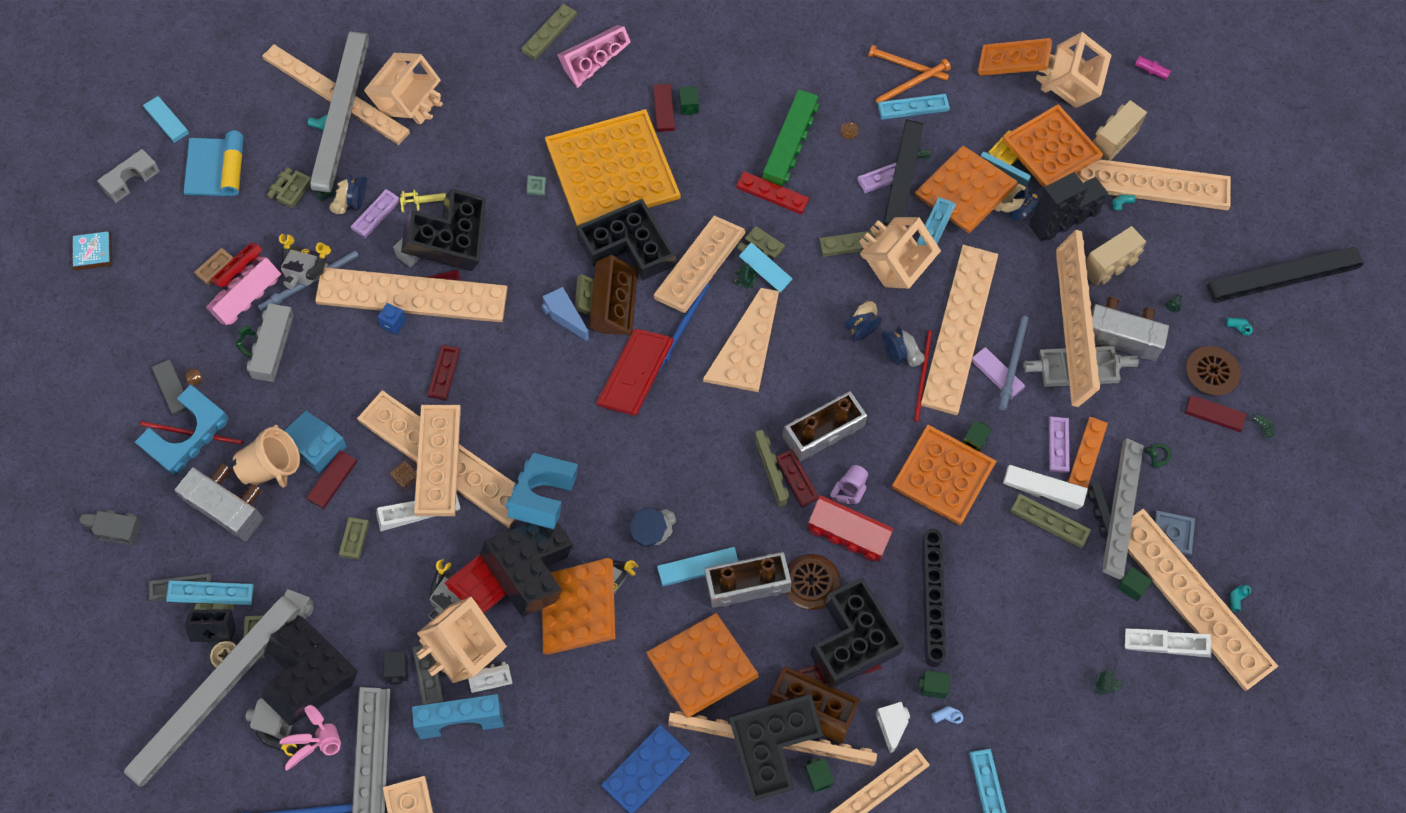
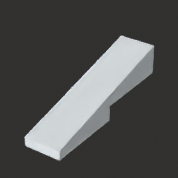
(1041, 485)
(400, 514)
(1168, 642)

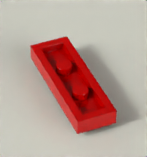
(236, 265)

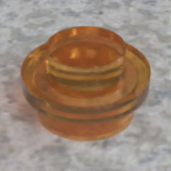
(849, 130)
(193, 377)

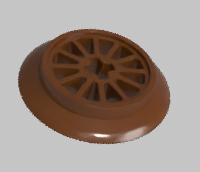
(1216, 354)
(816, 601)

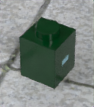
(689, 100)
(977, 435)
(1134, 583)
(934, 684)
(819, 775)

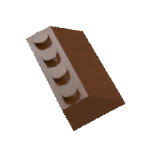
(613, 297)
(832, 706)

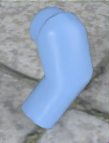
(948, 713)

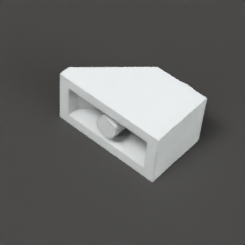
(893, 722)

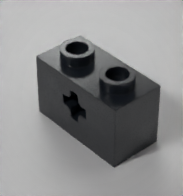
(210, 625)

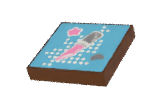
(91, 250)

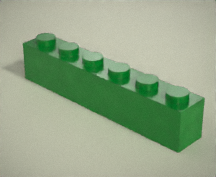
(790, 138)

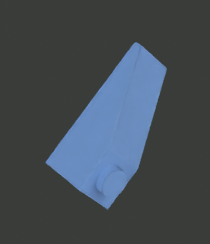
(562, 311)

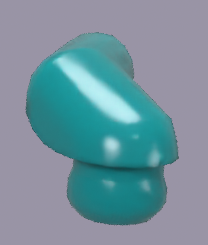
(317, 123)
(1121, 199)
(1241, 324)
(1237, 595)

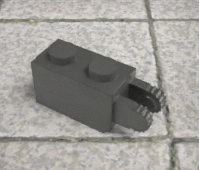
(113, 527)

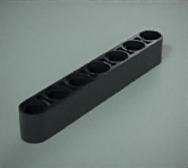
(903, 170)
(933, 606)

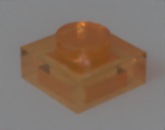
(404, 475)

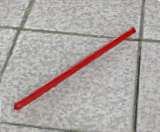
(923, 374)
(188, 432)

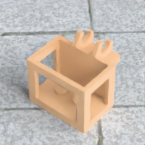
(1072, 76)
(403, 93)
(895, 253)
(460, 641)

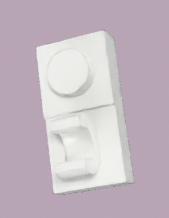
(491, 678)

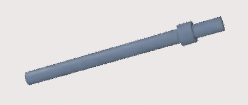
(277, 298)
(1006, 391)

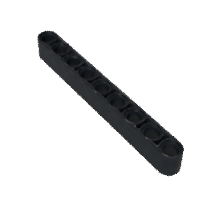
(1284, 274)

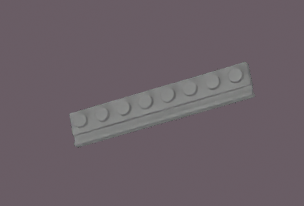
(371, 750)

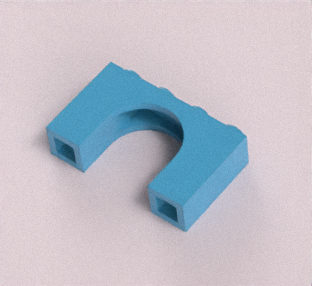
(176, 456)
(539, 471)
(482, 710)

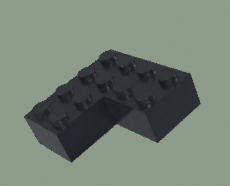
(1065, 204)
(630, 231)
(448, 239)
(520, 563)
(864, 638)
(312, 672)
(763, 734)

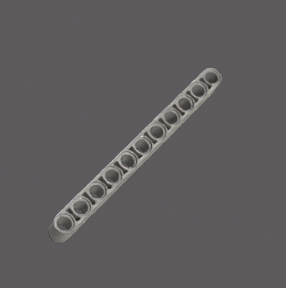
(339, 112)
(210, 693)

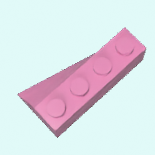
(587, 57)
(243, 290)

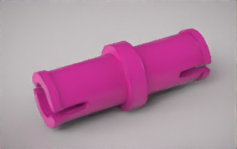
(1152, 67)

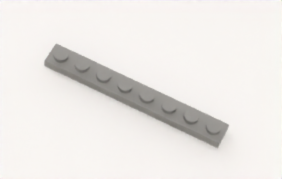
(1122, 509)

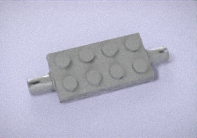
(1055, 368)

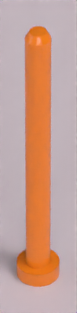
(904, 62)
(945, 65)

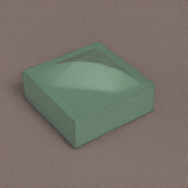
(535, 185)

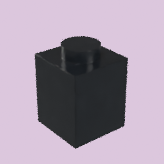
(395, 667)

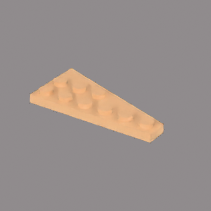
(744, 354)

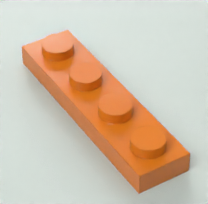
(1087, 452)

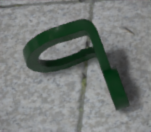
(245, 330)
(1153, 454)

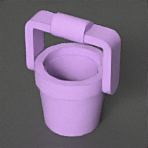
(852, 485)

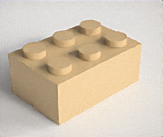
(1119, 130)
(1114, 256)

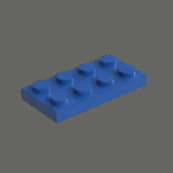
(645, 770)

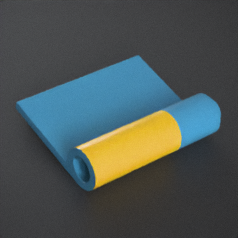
(214, 165)

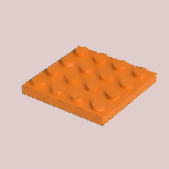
(1052, 146)
(970, 184)
(943, 475)
(583, 609)
(702, 665)

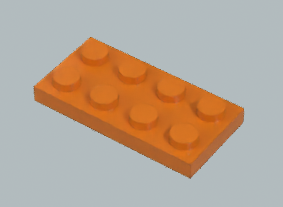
(1015, 57)

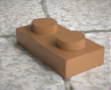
(212, 266)

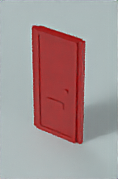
(635, 372)
(477, 582)

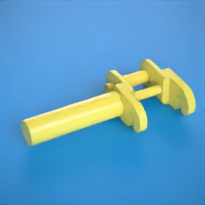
(420, 199)

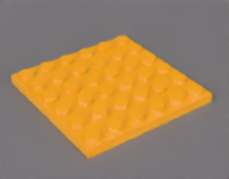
(611, 166)

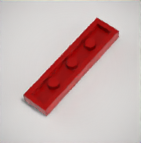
(772, 192)

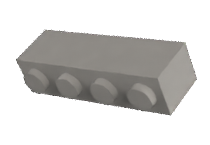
(270, 342)

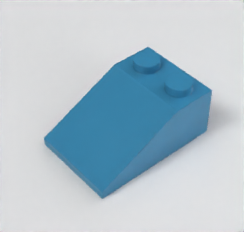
(315, 441)

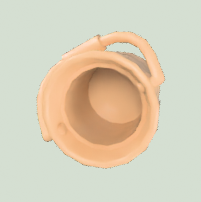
(267, 457)

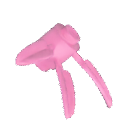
(326, 738)

